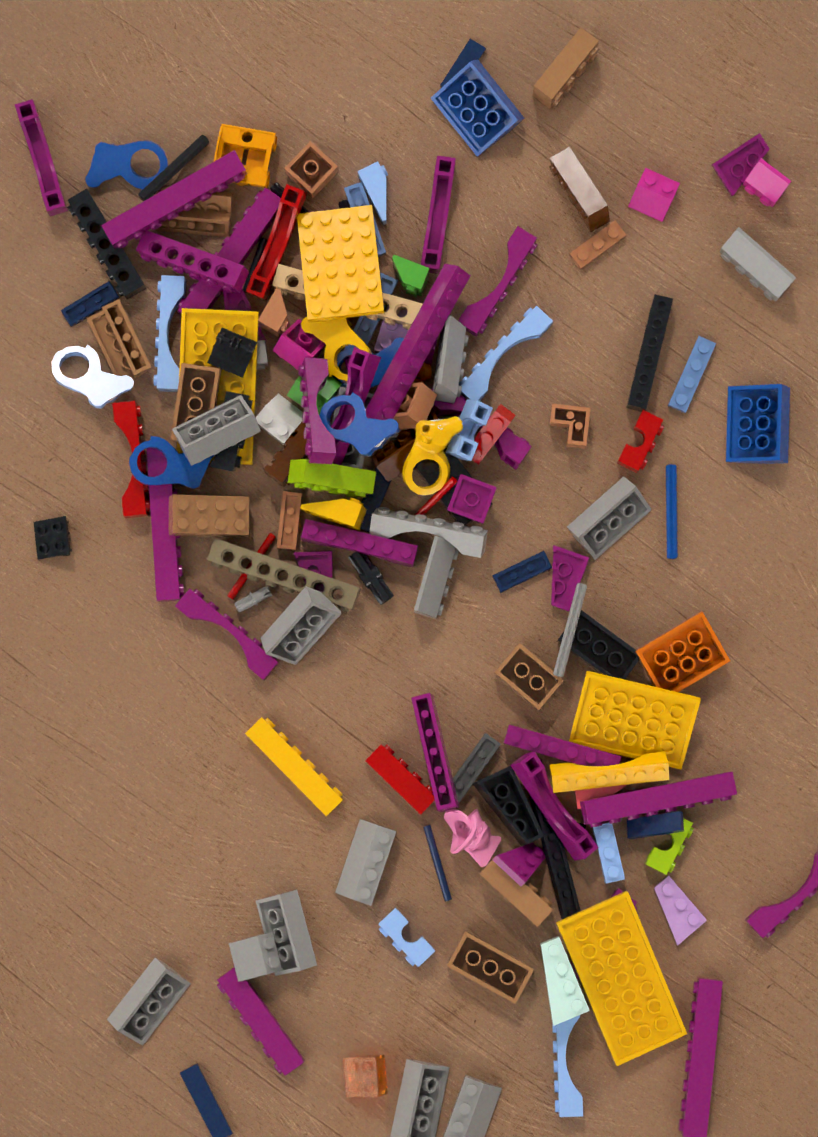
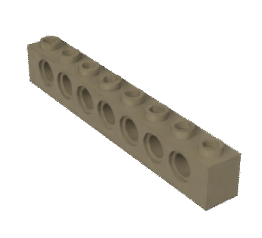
(221, 549)

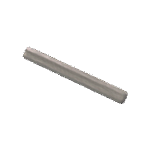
(570, 630)

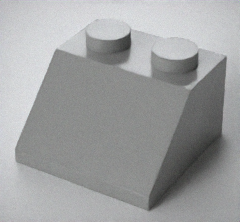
(255, 956)

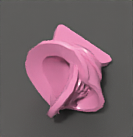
(471, 835)

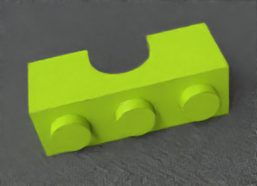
(664, 859)

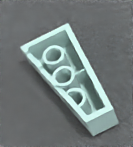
(562, 986)

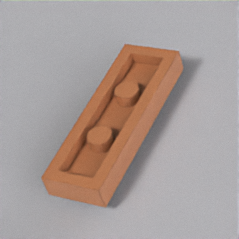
(597, 244)
(289, 520)

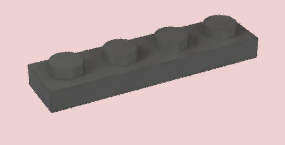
(474, 765)

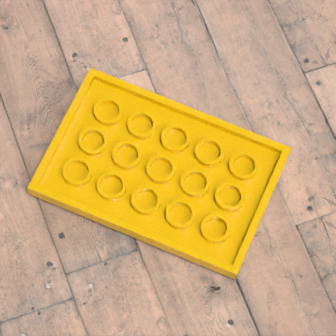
(340, 263)
(633, 718)

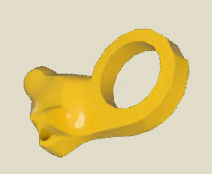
(336, 336)
(430, 442)

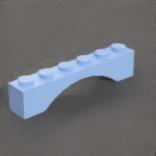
(172, 292)
(531, 327)
(569, 1098)

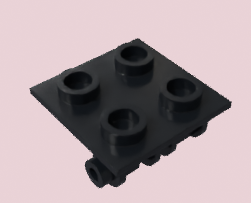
(232, 352)
(52, 537)

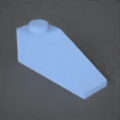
(375, 184)

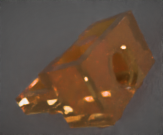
(365, 1076)

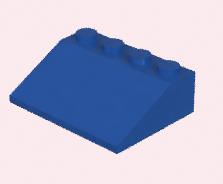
(477, 107)
(758, 424)

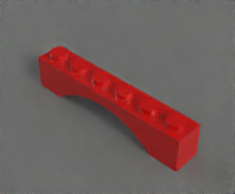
(285, 221)
(127, 419)

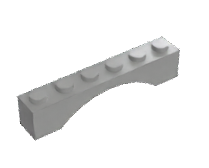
(466, 539)

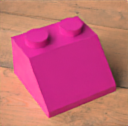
(766, 183)
(653, 194)
(297, 344)

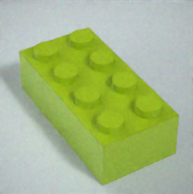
(331, 478)

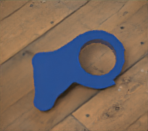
(116, 160)
(386, 358)
(363, 432)
(177, 469)

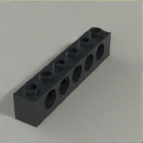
(84, 201)
(649, 353)

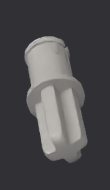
(253, 599)

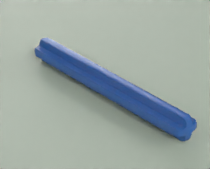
(671, 511)

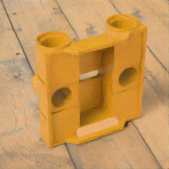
(259, 152)

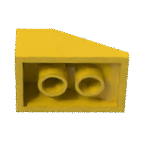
(341, 511)

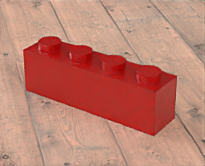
(400, 779)

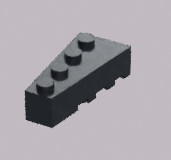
(229, 458)
(510, 804)

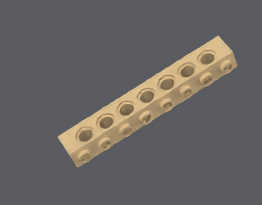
(286, 274)

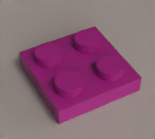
(471, 498)

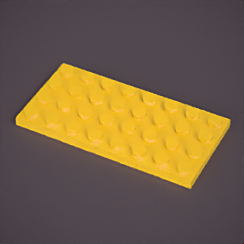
(198, 339)
(621, 978)

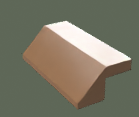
(206, 218)
(119, 341)

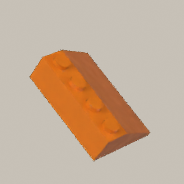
(683, 655)

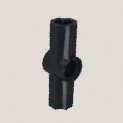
(371, 577)

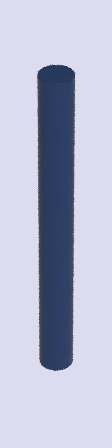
(437, 863)

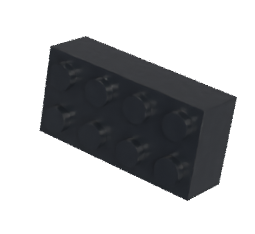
(430, 471)
(602, 648)

